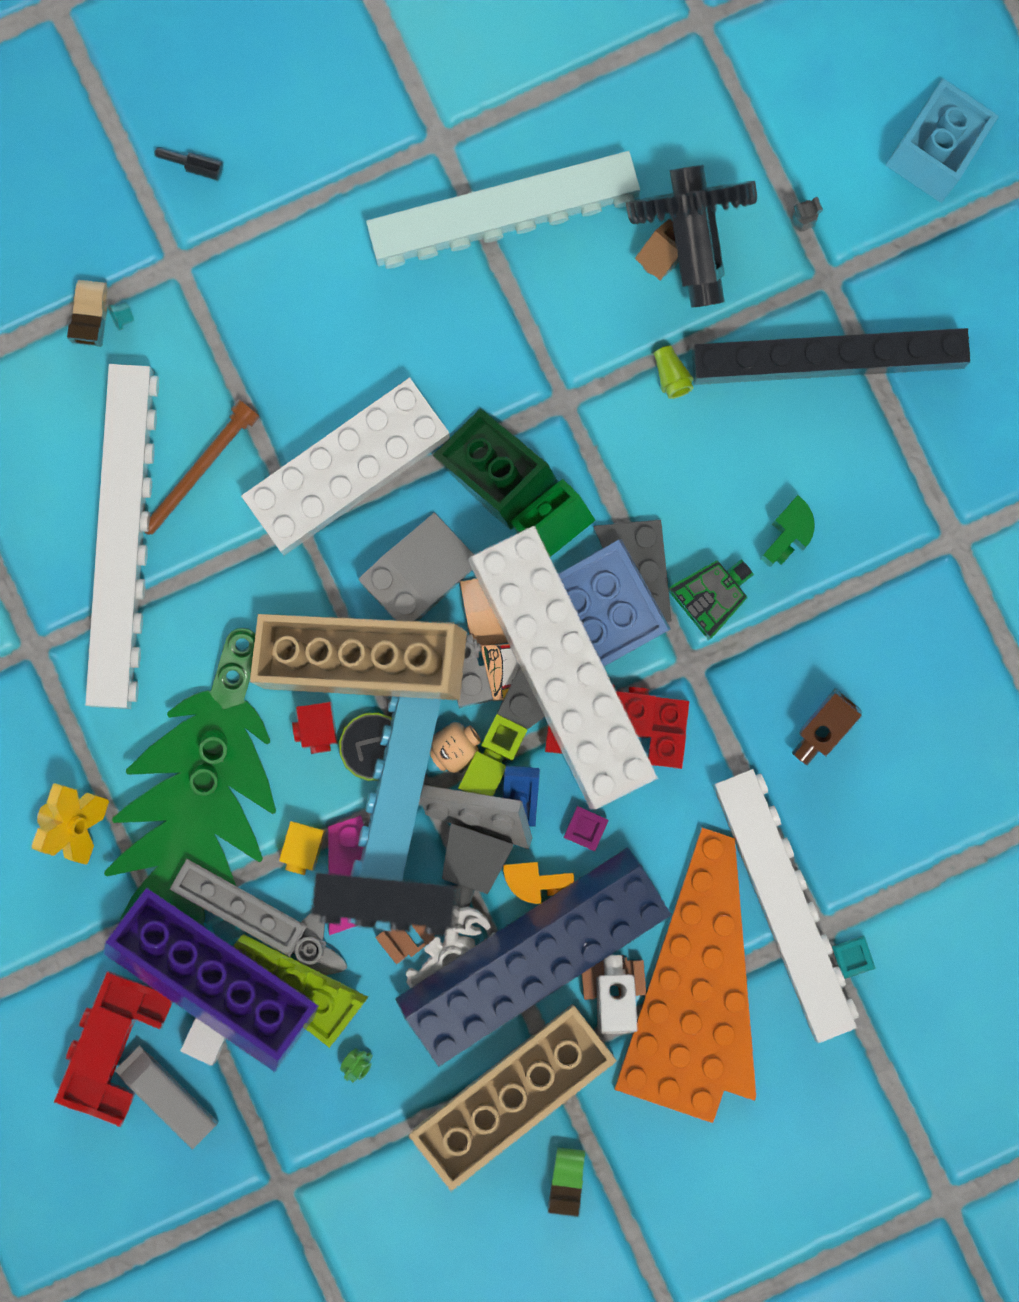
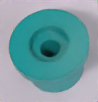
(121, 315)

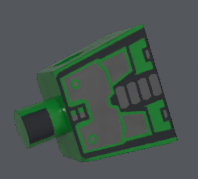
(712, 595)

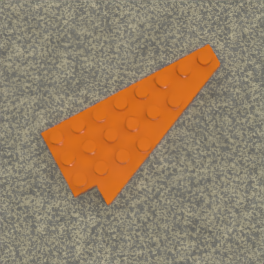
(696, 1010)

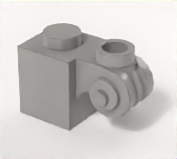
(475, 683)

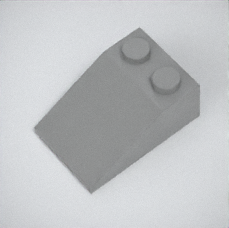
(418, 571)

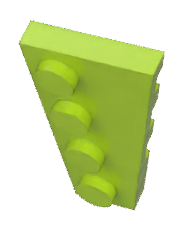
(335, 1000)

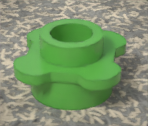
(356, 1065)

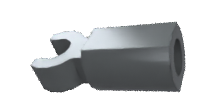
(806, 214)

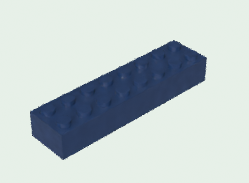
(532, 957)

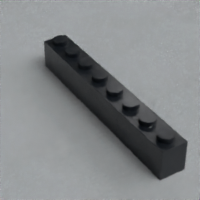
(830, 356)

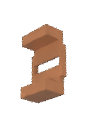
(400, 945)
(632, 967)

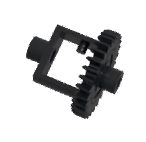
(695, 227)

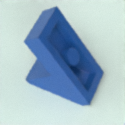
(523, 785)

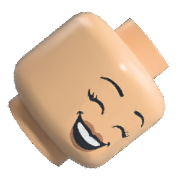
(454, 747)

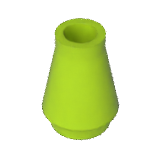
(673, 375)

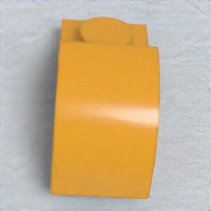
(526, 883)

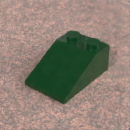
(495, 467)

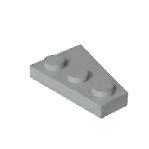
(484, 814)

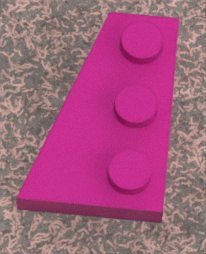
(342, 853)

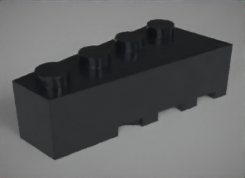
(386, 901)

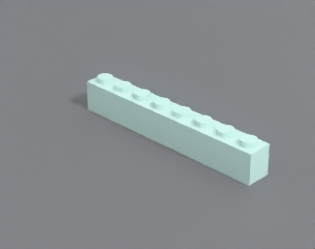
(503, 209)

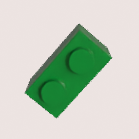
(556, 517)

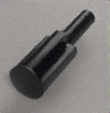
(193, 163)

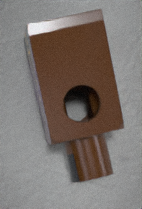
(835, 713)

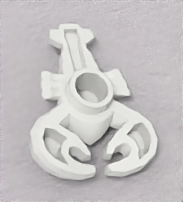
(452, 947)

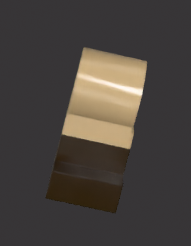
(88, 313)

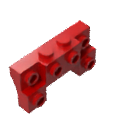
(653, 718)
(101, 1044)

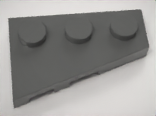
(646, 548)

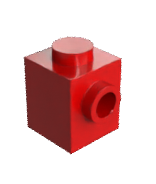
(315, 727)

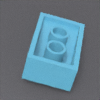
(942, 141)

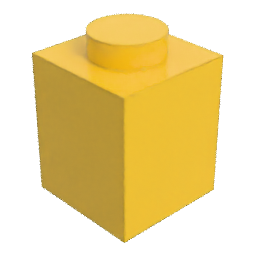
(301, 847)

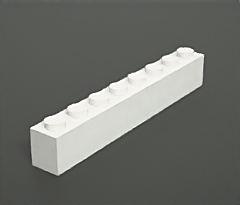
(785, 906)

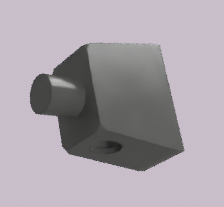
(473, 861)

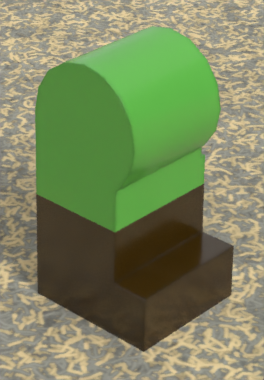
(566, 1182)

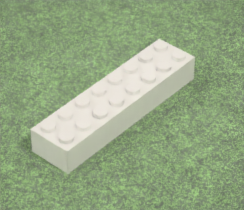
(562, 668)

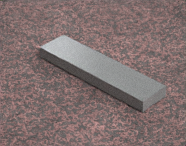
(238, 907)

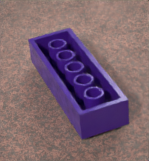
(210, 979)

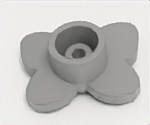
(312, 949)

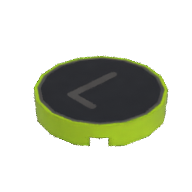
(361, 744)

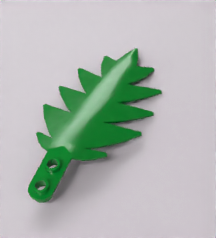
(196, 803)

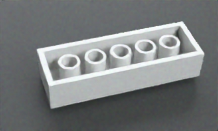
(346, 466)

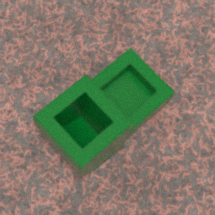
(796, 526)

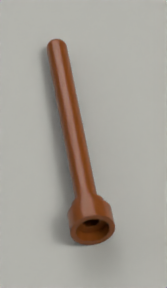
(240, 418)

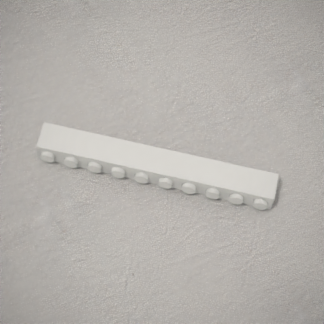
(120, 537)

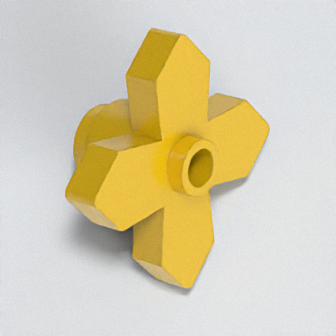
(66, 821)

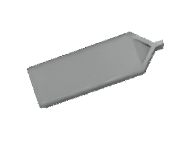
(166, 1097)

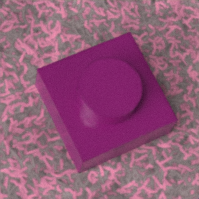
(586, 828)

